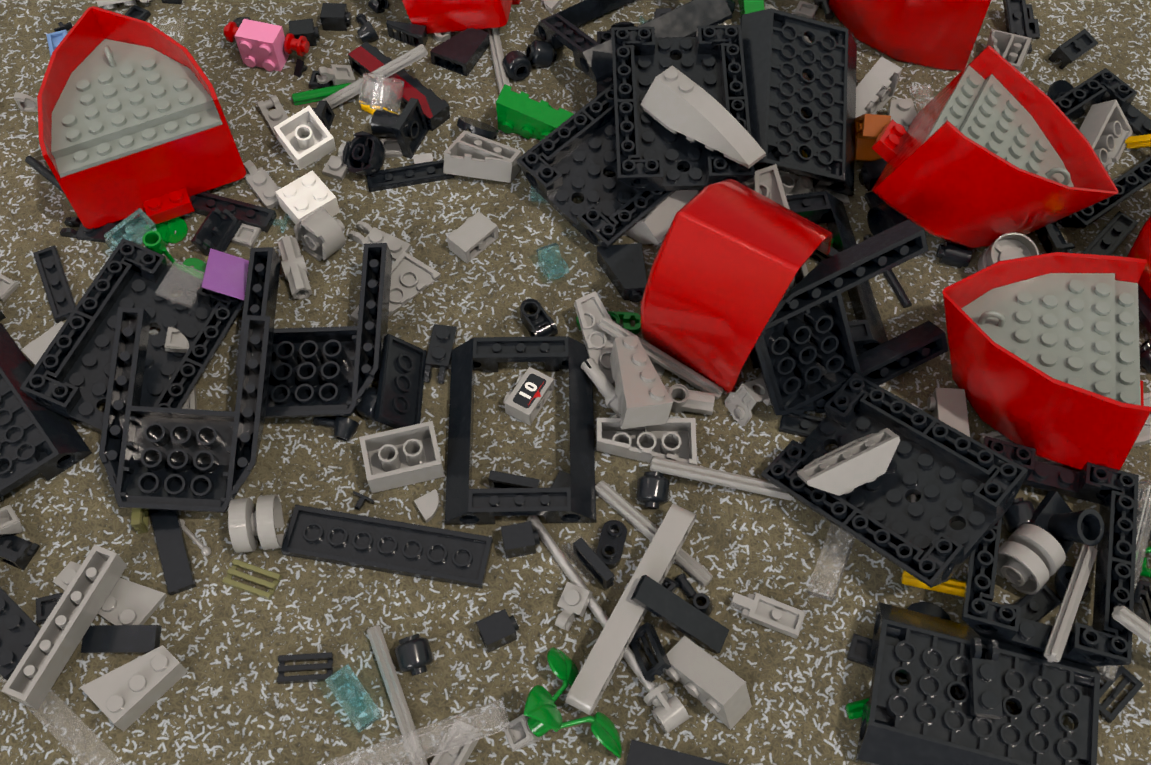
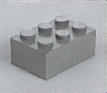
(401, 457)

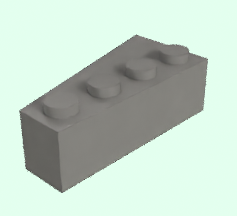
(670, 441)

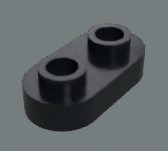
(611, 542)

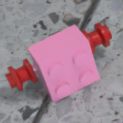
(264, 44)

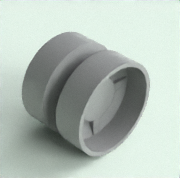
(1007, 247)
(248, 524)
(1029, 558)

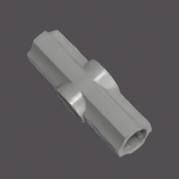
(294, 267)
(691, 400)

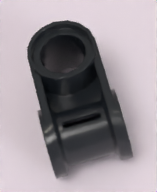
(539, 323)

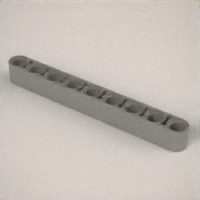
(627, 614)

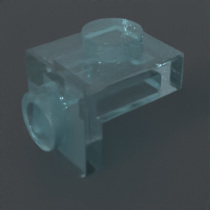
(551, 261)

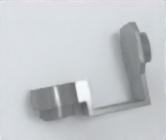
(744, 399)

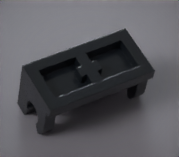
(1073, 48)
(216, 231)
(1053, 240)
(16, 550)

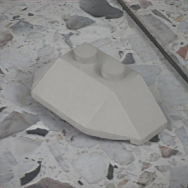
(852, 463)

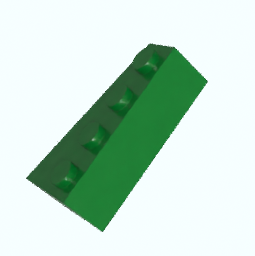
(526, 116)

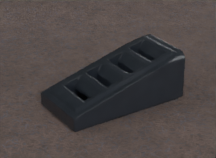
(411, 33)

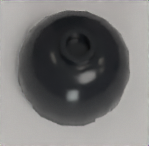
(364, 154)

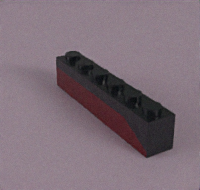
(369, 58)

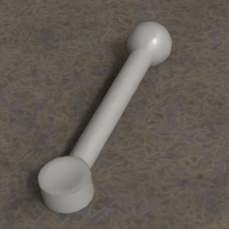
(205, 550)

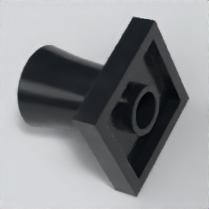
(407, 128)
(1065, 525)

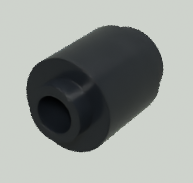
(954, 254)

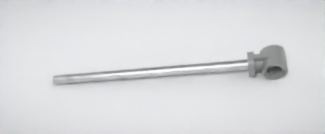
(667, 710)

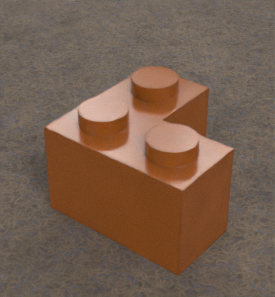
(866, 132)

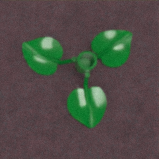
(164, 234)
(544, 713)

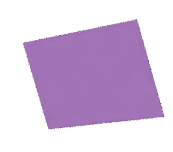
(226, 274)

